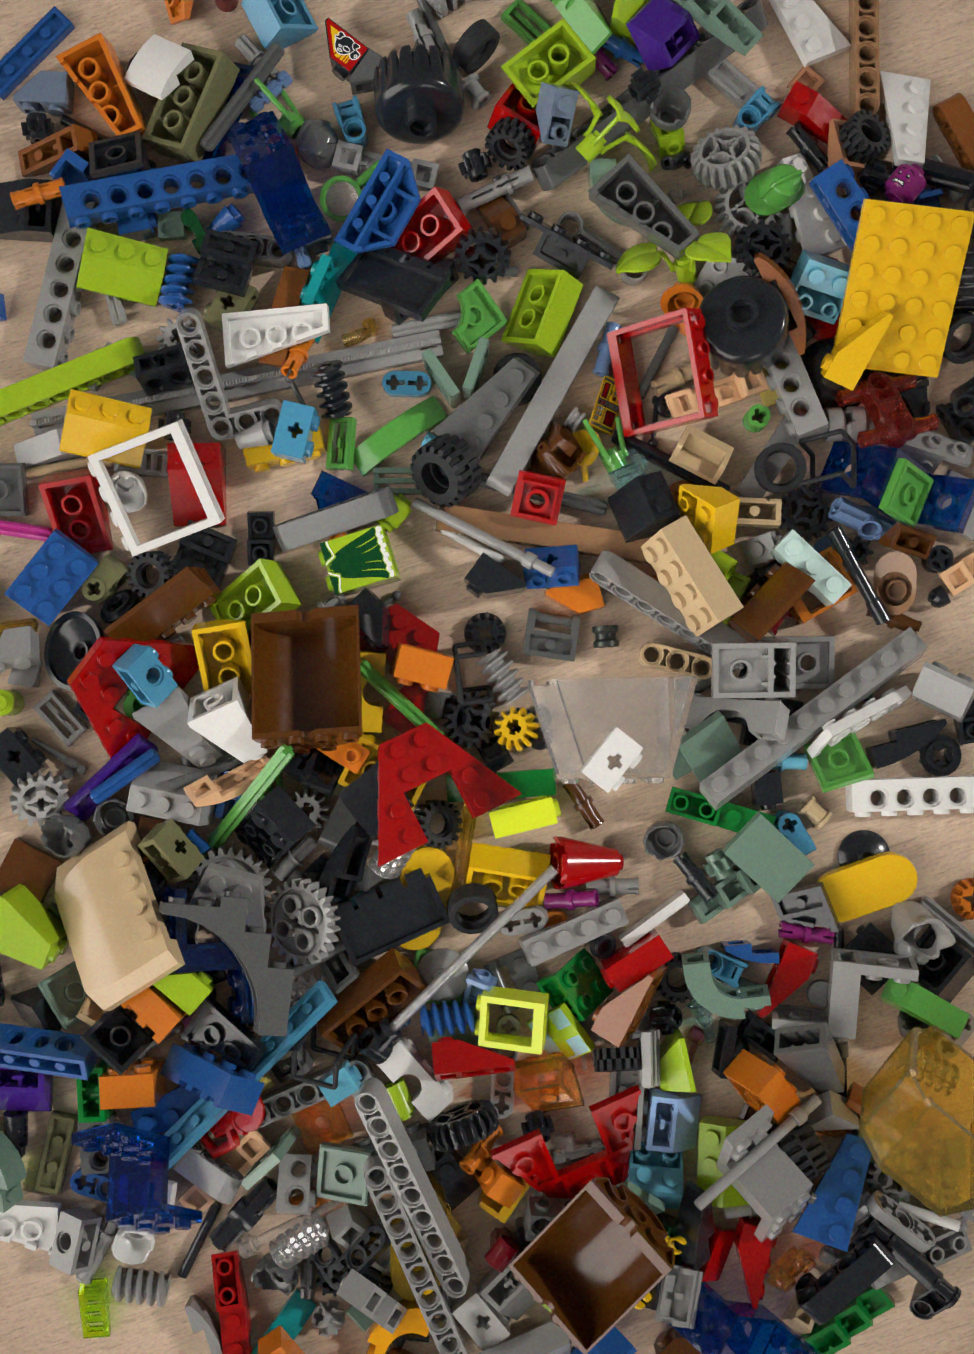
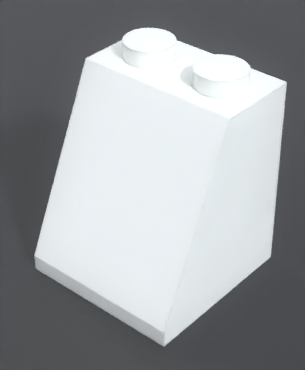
(226, 719)

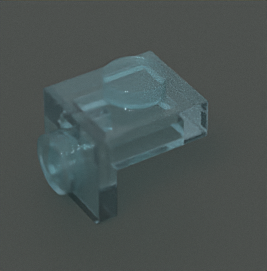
(626, 473)

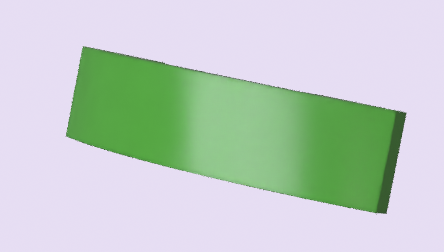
(398, 434)

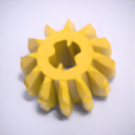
(516, 739)

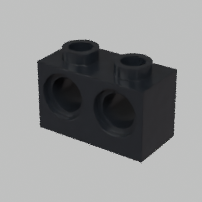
(162, 370)

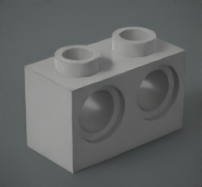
(290, 1184)

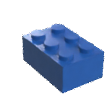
(52, 577)

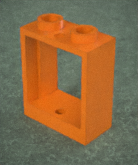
(800, 611)

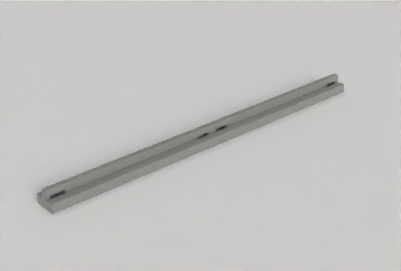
(355, 360)

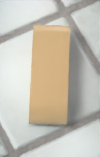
(662, 662)

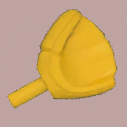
(589, 448)

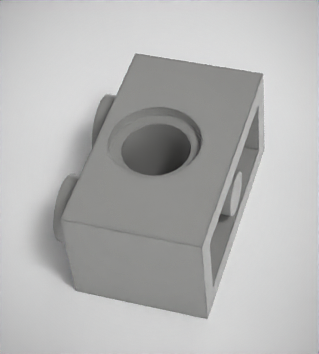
(75, 1241)

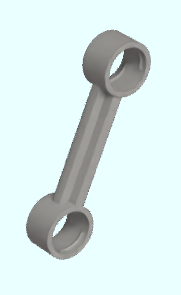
(598, 243)

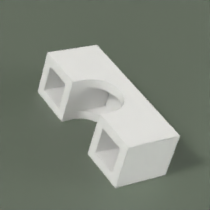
(433, 1094)

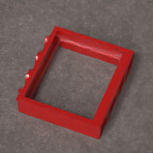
(627, 379)

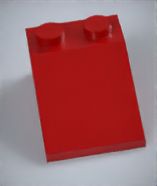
(514, 105)
(434, 227)
(183, 495)
(77, 508)

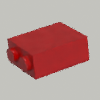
(636, 961)

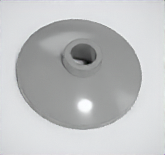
(436, 962)

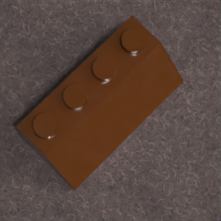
(167, 607)
(377, 993)

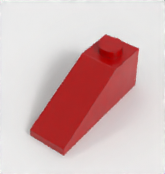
(810, 110)
(791, 972)
(462, 1060)

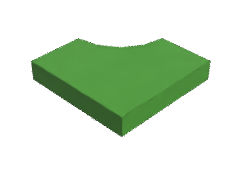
(478, 316)

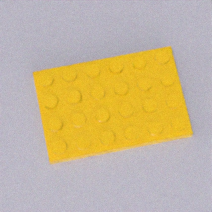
(912, 267)

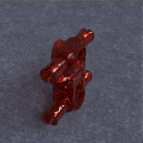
(887, 410)

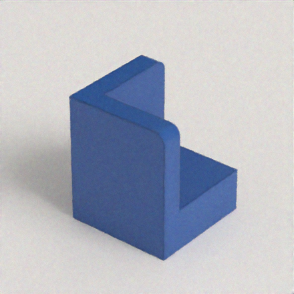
(71, 168)

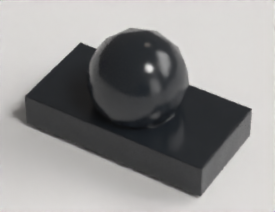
(726, 1047)

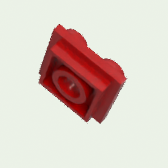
(549, 487)

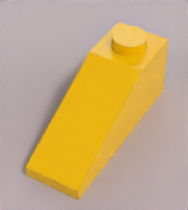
(853, 354)

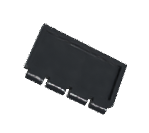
(396, 281)
(390, 918)

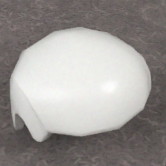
(130, 489)
(132, 1246)

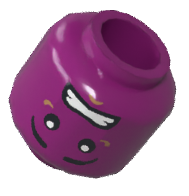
(905, 183)

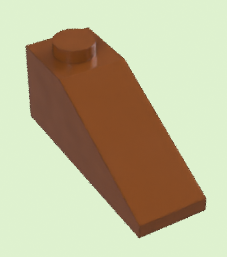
(44, 154)

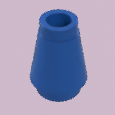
(227, 219)

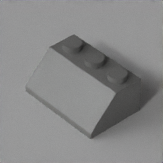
(153, 796)

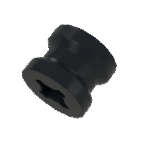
(943, 557)

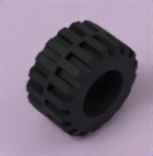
(446, 470)
(804, 1149)

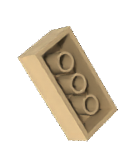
(691, 576)

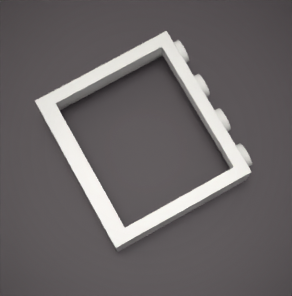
(196, 474)

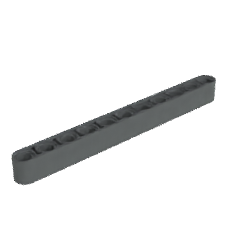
(708, 51)

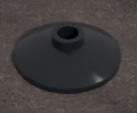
(857, 844)

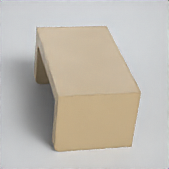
(701, 454)

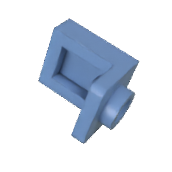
(477, 982)

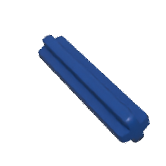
(125, 776)

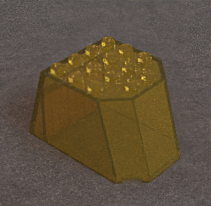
(922, 1120)

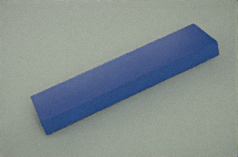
(33, 50)

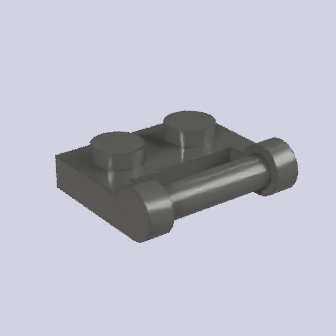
(548, 643)
(521, 973)

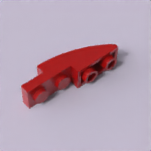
(232, 1302)

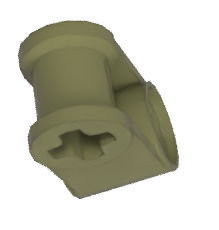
(108, 577)

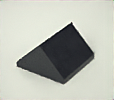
(118, 156)
(118, 1038)

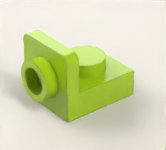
(668, 142)

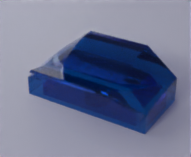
(333, 490)

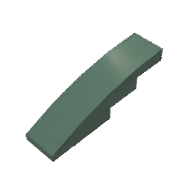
(724, 22)
(730, 892)

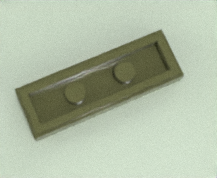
(56, 1152)

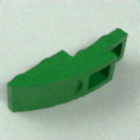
(697, 808)

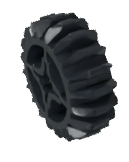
(463, 1125)

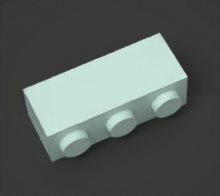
(828, 583)

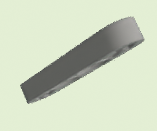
(509, 1098)

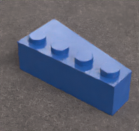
(212, 1079)
(838, 1196)

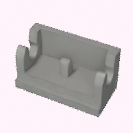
(679, 1297)

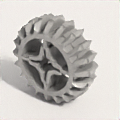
(726, 157)
(739, 212)

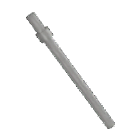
(527, 558)
(796, 1118)

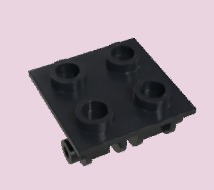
(871, 940)

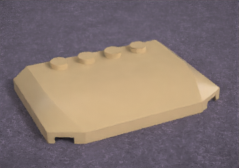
(114, 920)

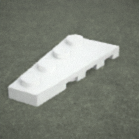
(813, 224)
(266, 331)
(855, 720)

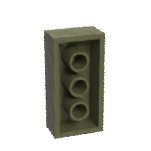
(193, 106)

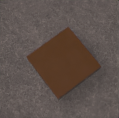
(28, 867)

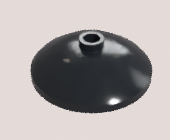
(824, 388)
(68, 644)

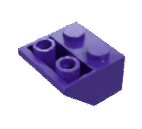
(662, 33)
(25, 1090)

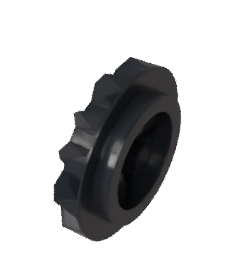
(118, 605)
(483, 620)
(951, 754)

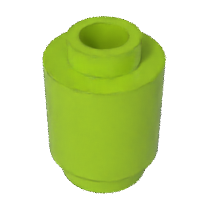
(395, 520)

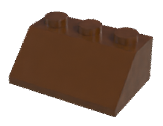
(770, 601)

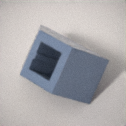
(47, 93)
(556, 113)

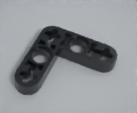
(342, 1262)

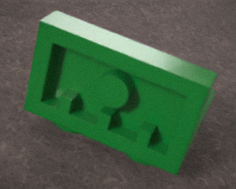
(576, 984)

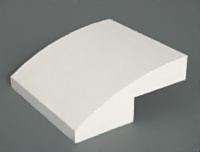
(156, 67)

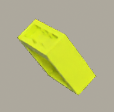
(524, 815)
(516, 998)

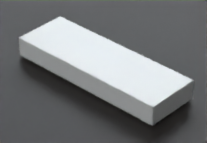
(654, 918)

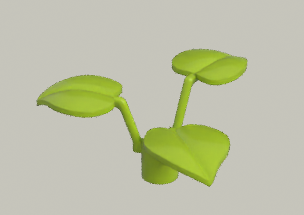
(593, 142)
(709, 248)

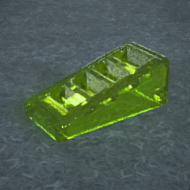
(94, 1292)

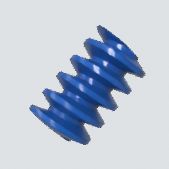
(177, 281)
(447, 1018)

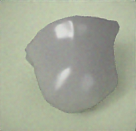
(907, 920)

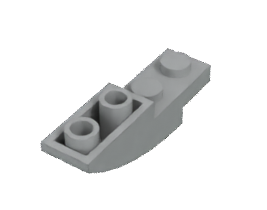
(947, 1247)

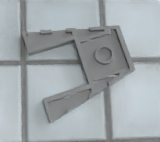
(221, 878)

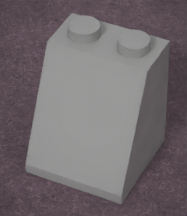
(170, 725)

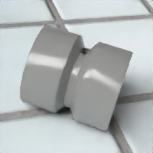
(851, 420)

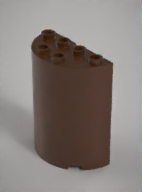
(306, 678)
(595, 1261)

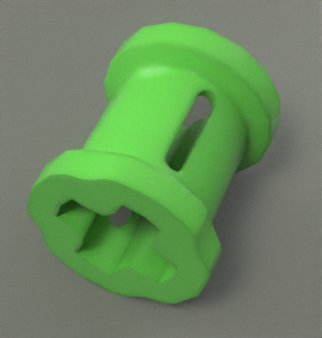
(759, 411)

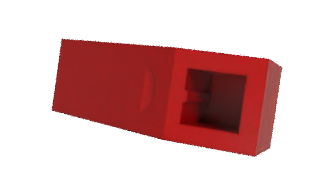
(752, 1257)

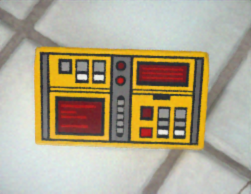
(605, 407)

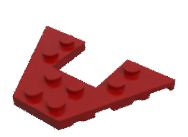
(411, 631)
(101, 687)
(415, 760)
(615, 1123)

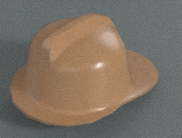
(896, 582)

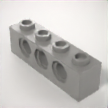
(805, 397)

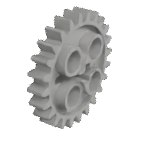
(234, 860)
(303, 921)

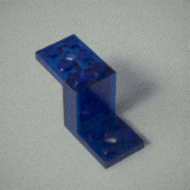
(277, 181)
(874, 472)
(210, 955)
(137, 1178)
(739, 1329)

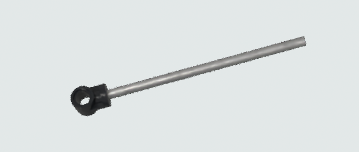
(378, 1043)

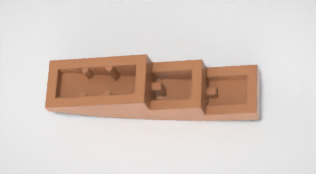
(836, 152)

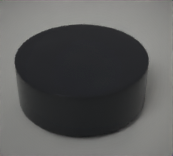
(603, 946)

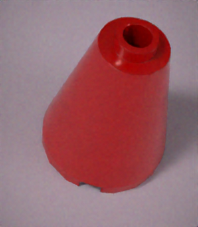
(582, 862)

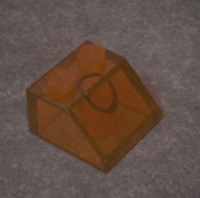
(548, 1083)

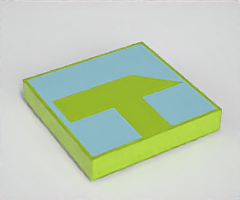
(565, 1033)

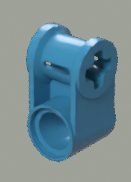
(757, 110)
(351, 120)
(795, 831)
(725, 966)

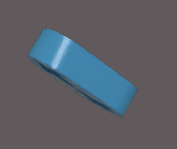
(407, 390)

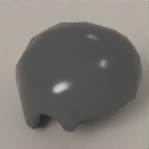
(670, 109)
(111, 815)
(663, 840)

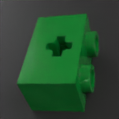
(89, 1097)

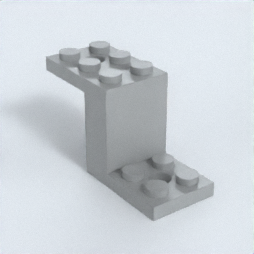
(772, 666)
(844, 990)
(773, 1183)

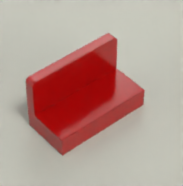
(720, 1246)

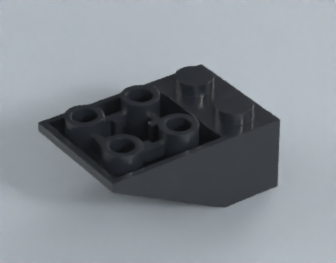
(31, 222)
(273, 826)

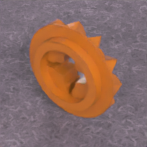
(960, 905)

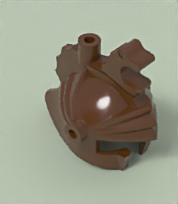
(557, 454)

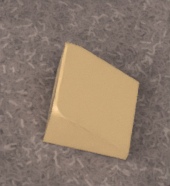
(797, 1318)

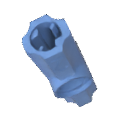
(860, 518)

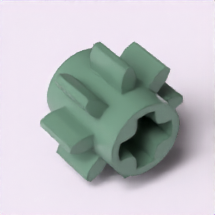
(718, 865)

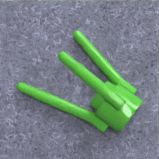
(290, 120)
(611, 458)

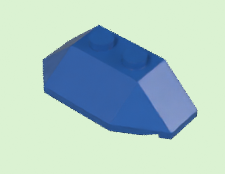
(382, 207)

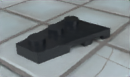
(221, 1032)

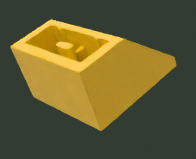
(711, 513)

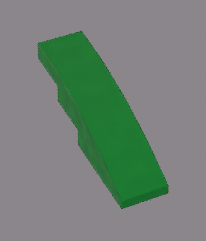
(529, 782)
(850, 1321)

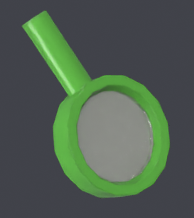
(341, 194)

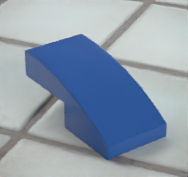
(744, 950)

